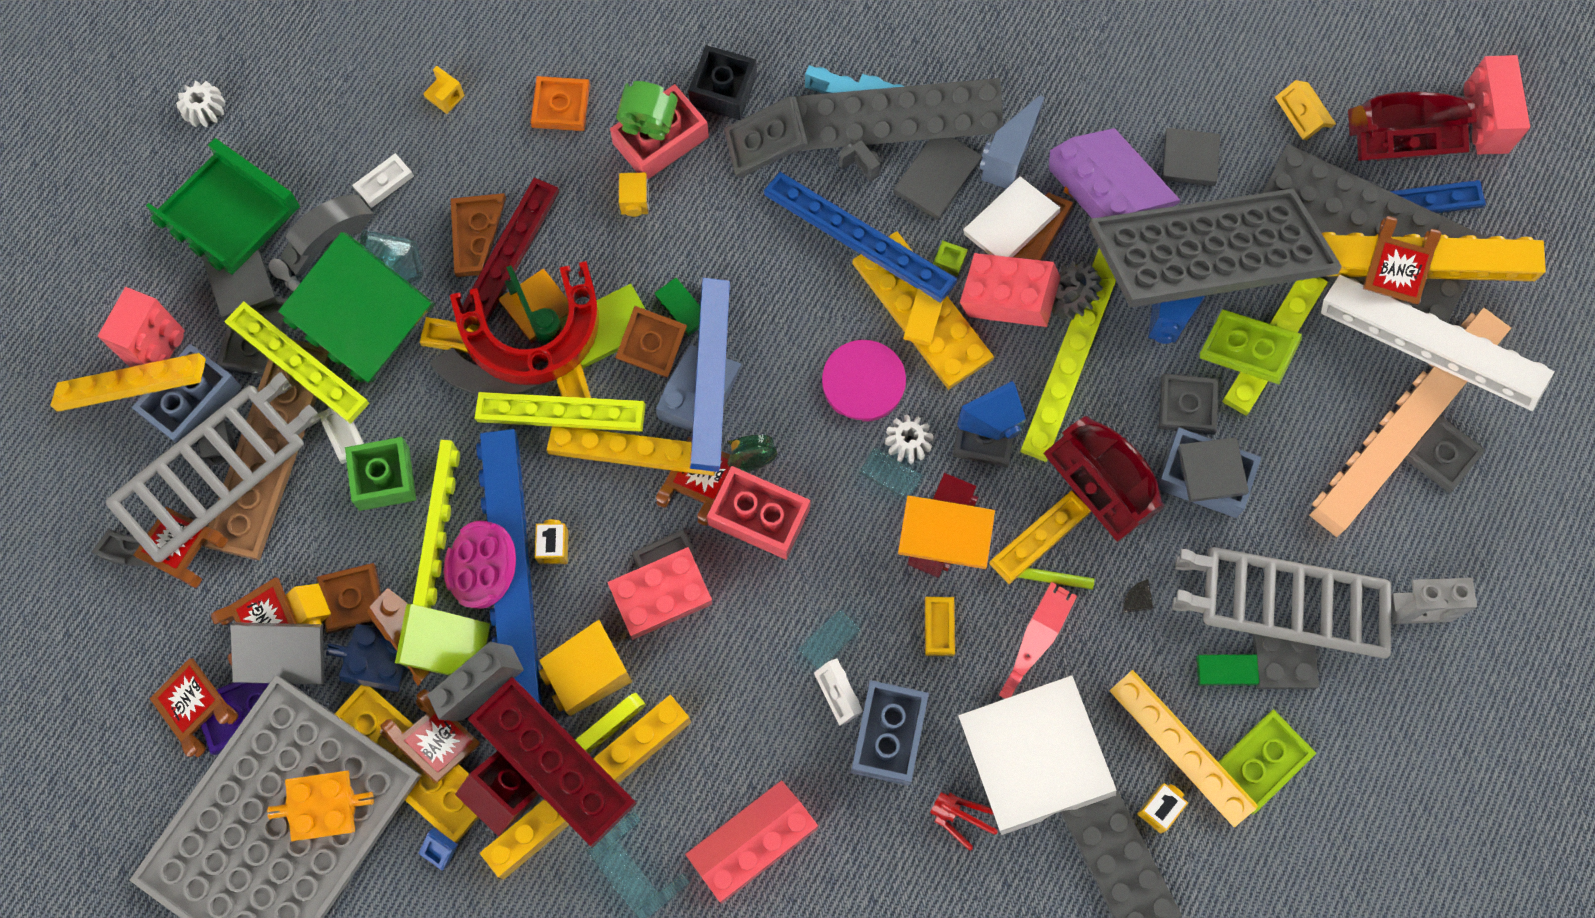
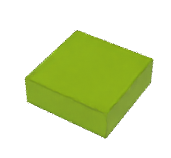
(950, 257)

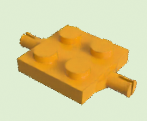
(320, 805)

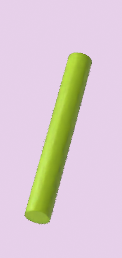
(1058, 578)

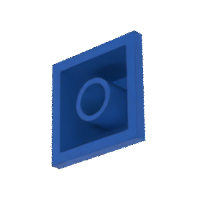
(994, 414)

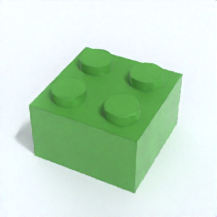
(380, 473)

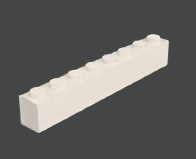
(1438, 342)

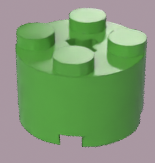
(646, 109)

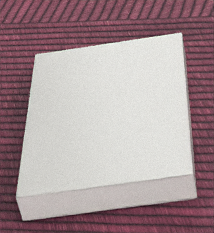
(1011, 219)

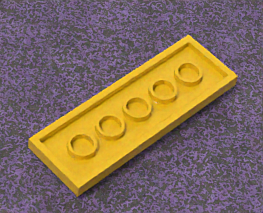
(955, 346)
(435, 802)

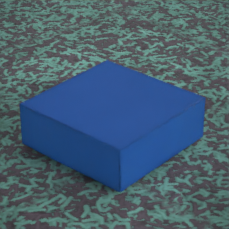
(438, 849)

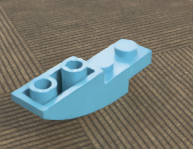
(823, 81)

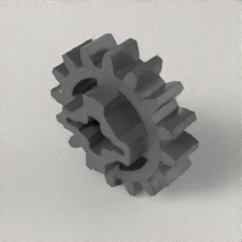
(1076, 290)

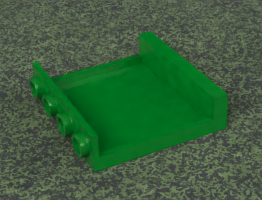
(226, 209)
(355, 307)

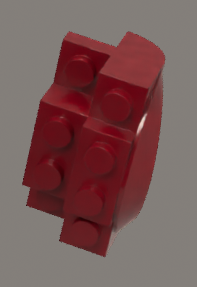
(1411, 125)
(1107, 476)

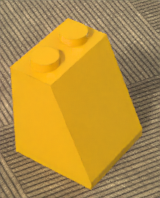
(584, 670)

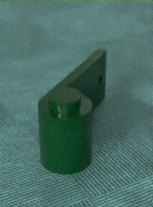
(543, 321)

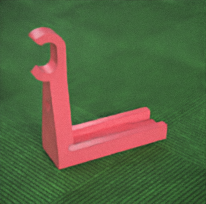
(1039, 634)

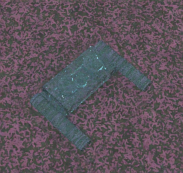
(627, 876)

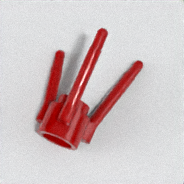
(947, 808)

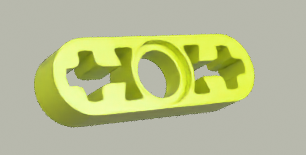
(611, 722)

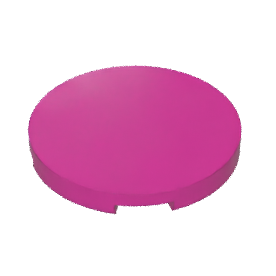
(863, 380)
(480, 564)

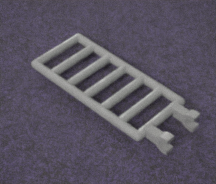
(262, 400)
(1207, 605)

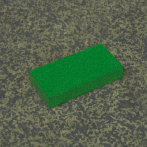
(680, 305)
(1227, 670)

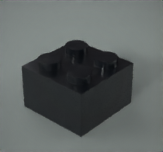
(722, 82)

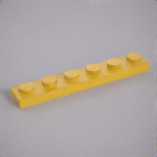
(128, 382)
(622, 449)
(1183, 748)

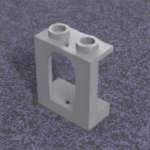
(1436, 598)

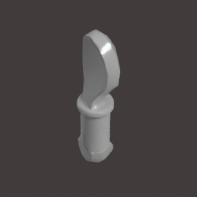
(283, 272)

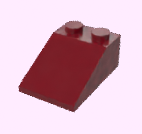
(497, 793)

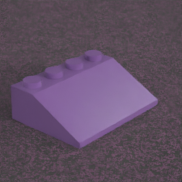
(1108, 175)

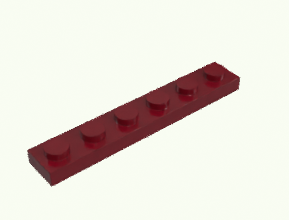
(512, 245)

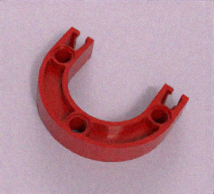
(518, 365)

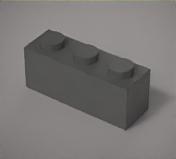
(475, 682)

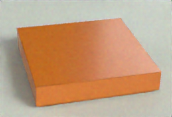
(560, 103)

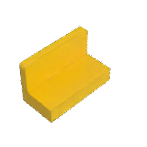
(1304, 109)

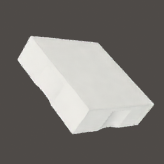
(1037, 755)

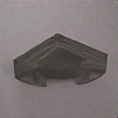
(1138, 598)

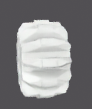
(201, 104)
(901, 432)

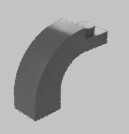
(321, 226)

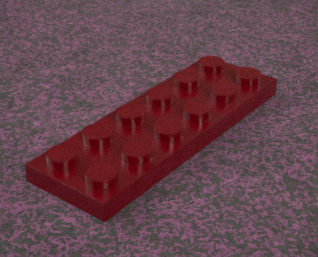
(552, 762)

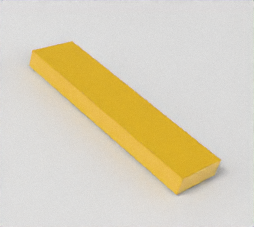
(1040, 537)

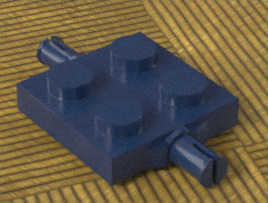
(369, 660)

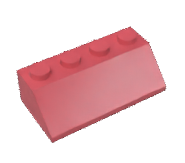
(752, 841)

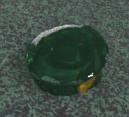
(752, 452)

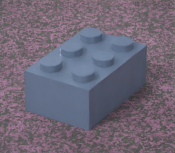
(183, 408)
(1172, 479)
(889, 733)

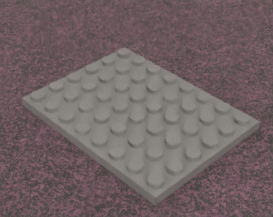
(237, 863)

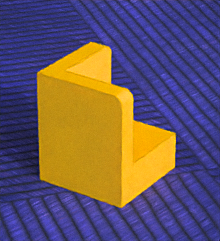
(444, 91)

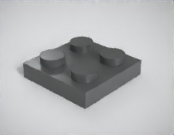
(1285, 663)

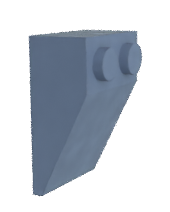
(1010, 143)
(677, 400)

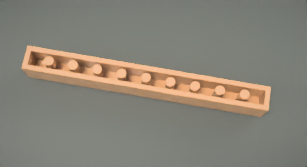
(1397, 436)

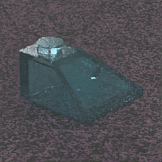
(396, 252)

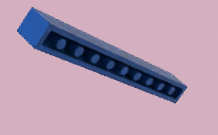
(505, 506)

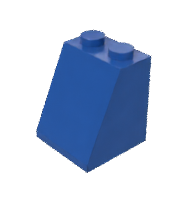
(1171, 318)

